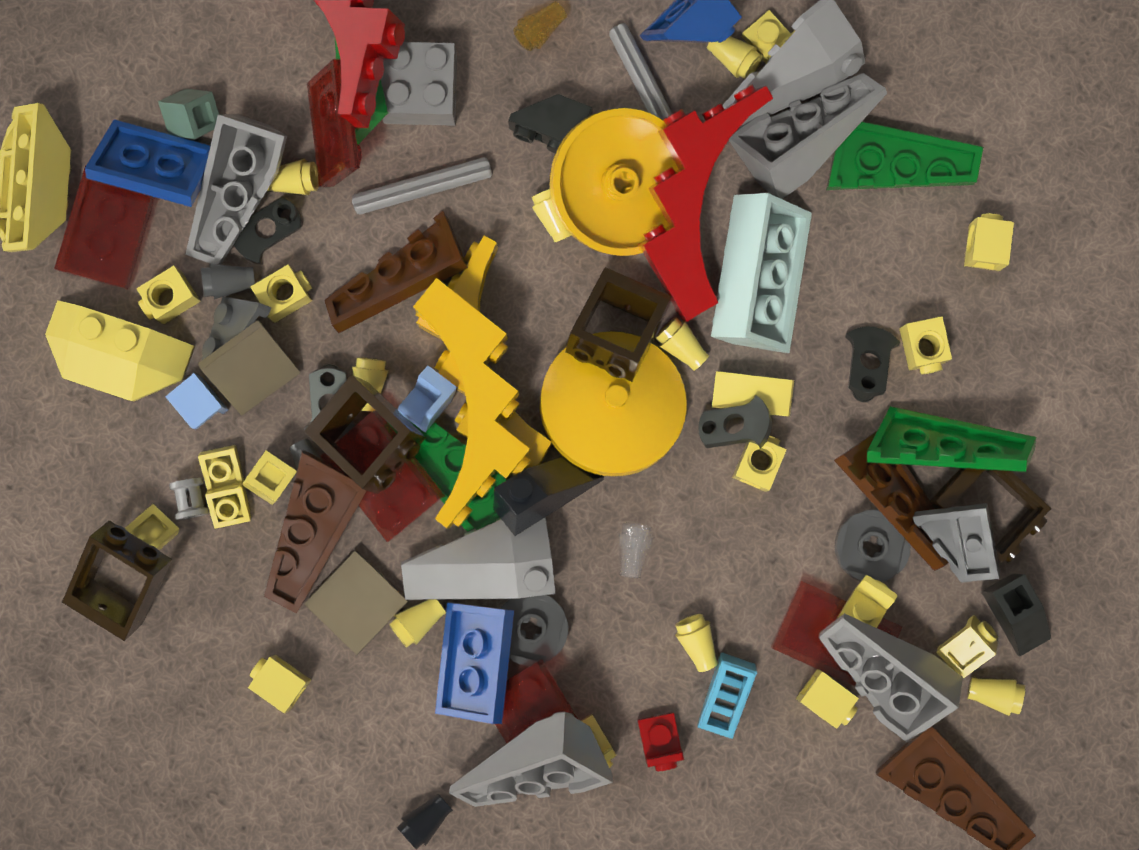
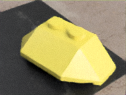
(32, 178)
(114, 353)

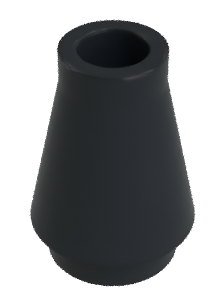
(424, 821)

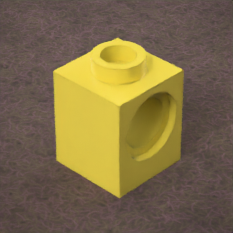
(989, 242)
(267, 292)
(183, 295)
(935, 332)
(269, 477)
(757, 478)
(278, 682)
(828, 699)

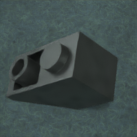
(548, 120)
(1018, 612)

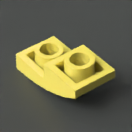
(740, 389)
(224, 486)

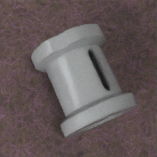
(180, 489)

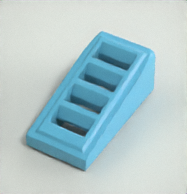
(738, 666)

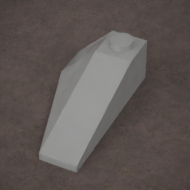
(812, 59)
(794, 144)
(237, 174)
(483, 566)
(900, 680)
(542, 758)

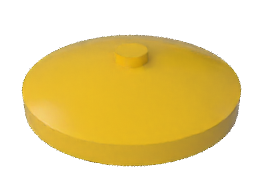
(605, 177)
(610, 421)

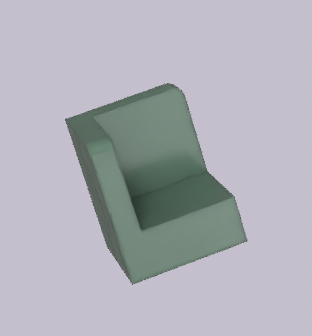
(189, 113)

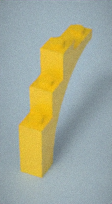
(470, 288)
(489, 446)

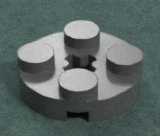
(854, 557)
(549, 617)

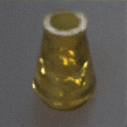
(539, 26)

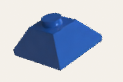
(694, 22)

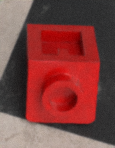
(660, 741)

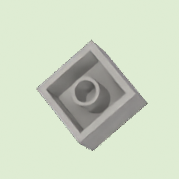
(421, 84)

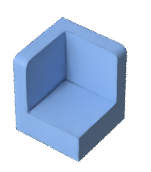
(427, 399)
(196, 401)

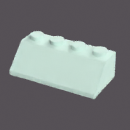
(761, 272)

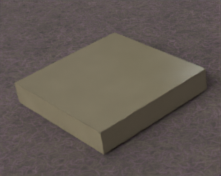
(249, 368)
(356, 602)

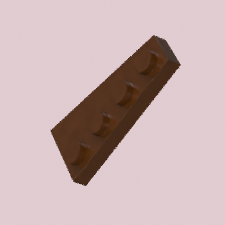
(398, 276)
(894, 495)
(314, 521)
(946, 783)

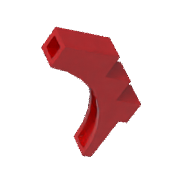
(363, 41)
(695, 147)

